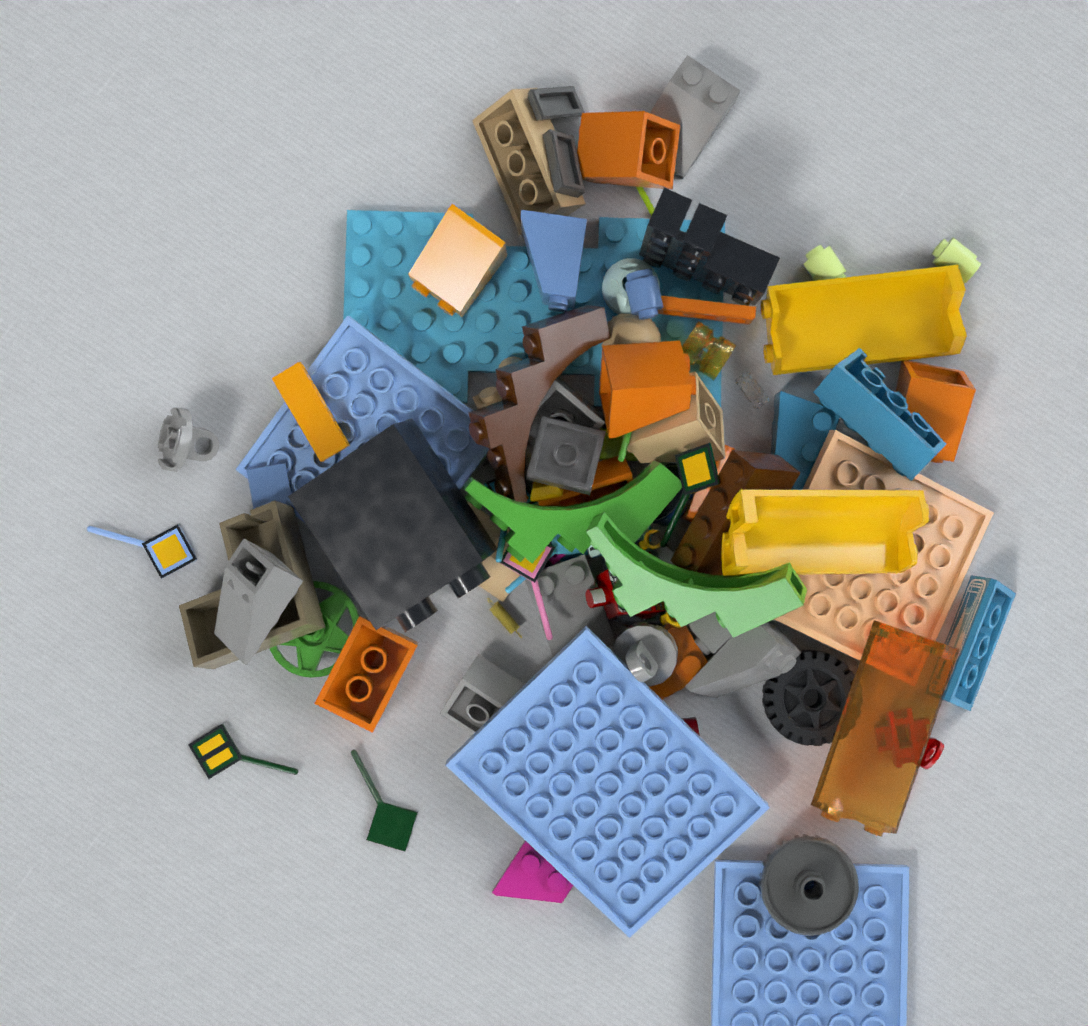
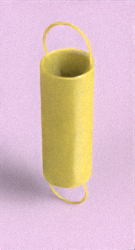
(504, 617)

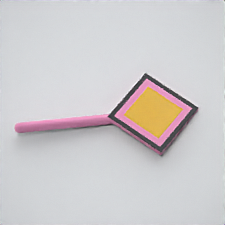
(531, 572)

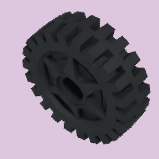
(785, 695)

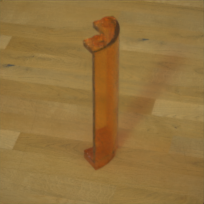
(884, 728)

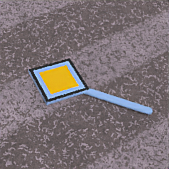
(166, 551)

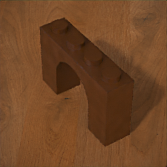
(743, 470)

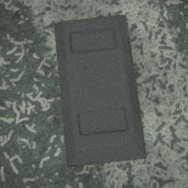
(555, 103)

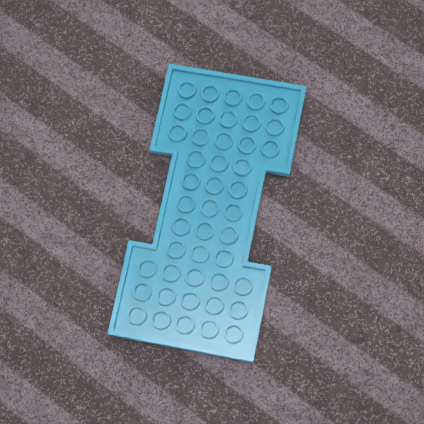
(447, 347)

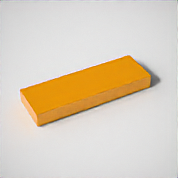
(310, 411)

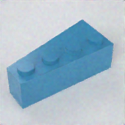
(879, 415)
(800, 432)

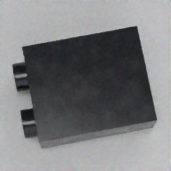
(396, 526)

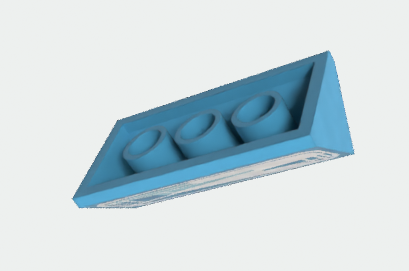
(976, 635)

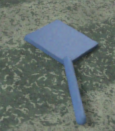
(269, 485)

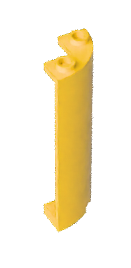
(881, 313)
(823, 531)

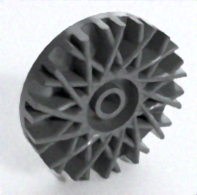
(793, 866)

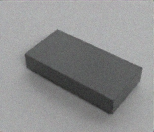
(563, 163)

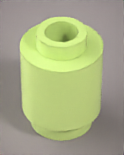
(955, 253)
(824, 264)

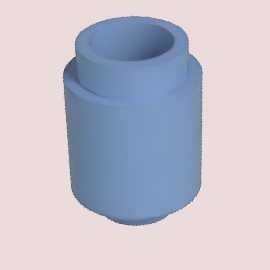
(643, 294)

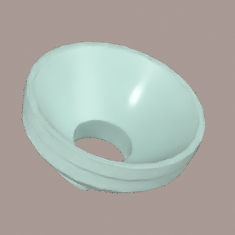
(612, 287)

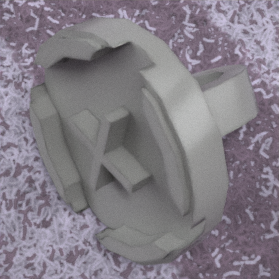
(178, 441)
(647, 652)

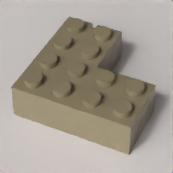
(281, 538)

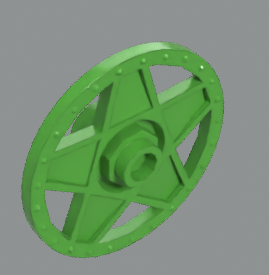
(331, 638)

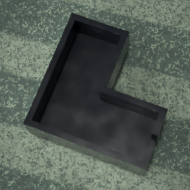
(705, 251)

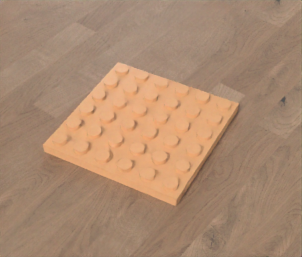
(844, 606)

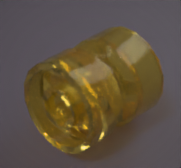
(718, 350)

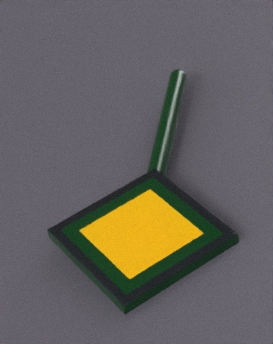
(696, 473)

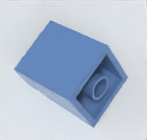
(555, 255)

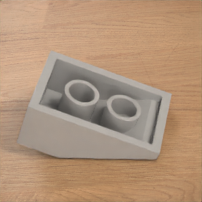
(697, 103)
(565, 603)
(745, 662)

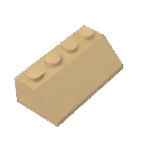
(519, 157)

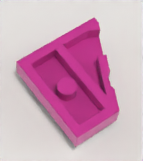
(532, 878)

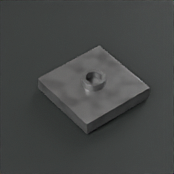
(565, 455)

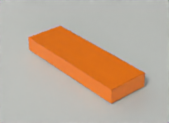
(707, 310)

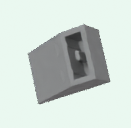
(252, 598)

